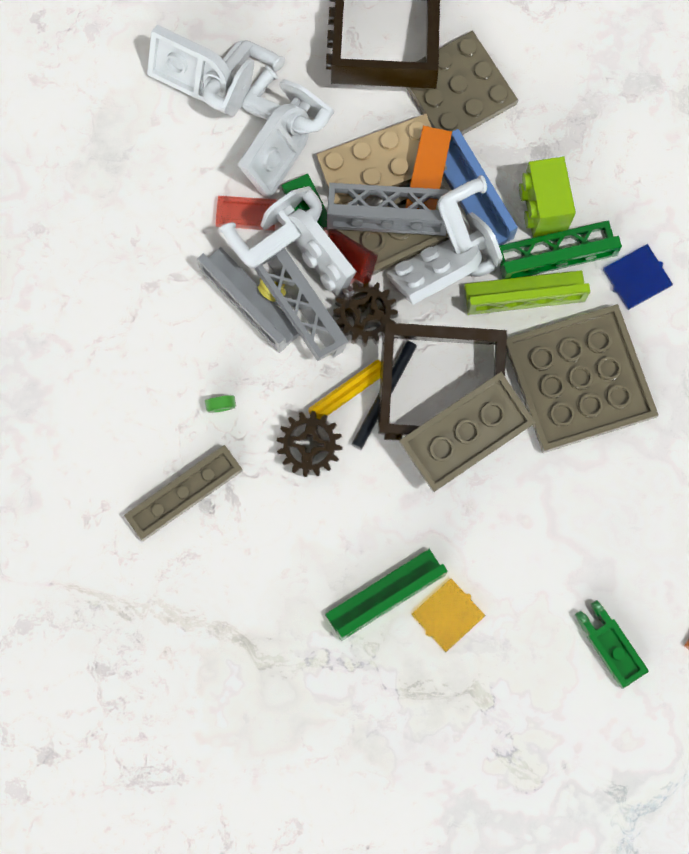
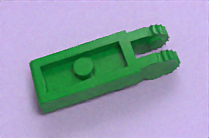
(613, 647)

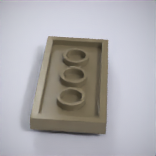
(394, 247)
(467, 431)

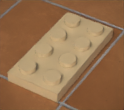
(375, 159)

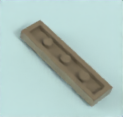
(183, 493)

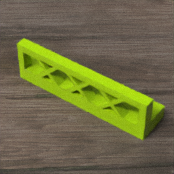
(526, 292)

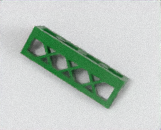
(559, 257)
(386, 594)

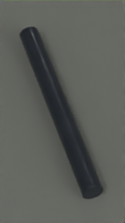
(372, 416)

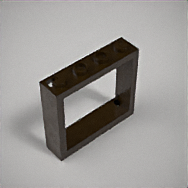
(379, 71)
(427, 333)

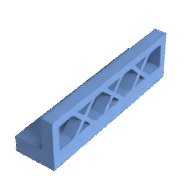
(488, 206)

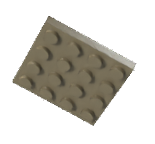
(580, 378)

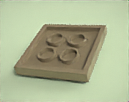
(467, 88)

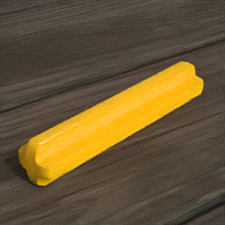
(347, 390)

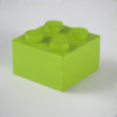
(547, 196)

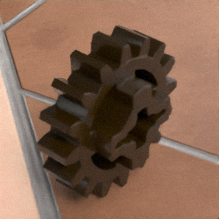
(355, 307)
(310, 429)

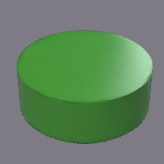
(220, 404)

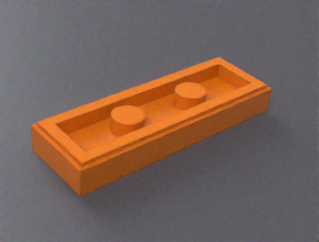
(430, 162)

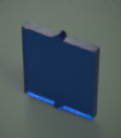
(637, 277)

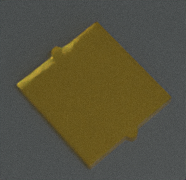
(448, 615)

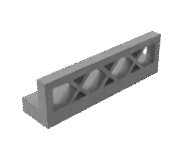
(384, 218)
(245, 296)
(307, 301)

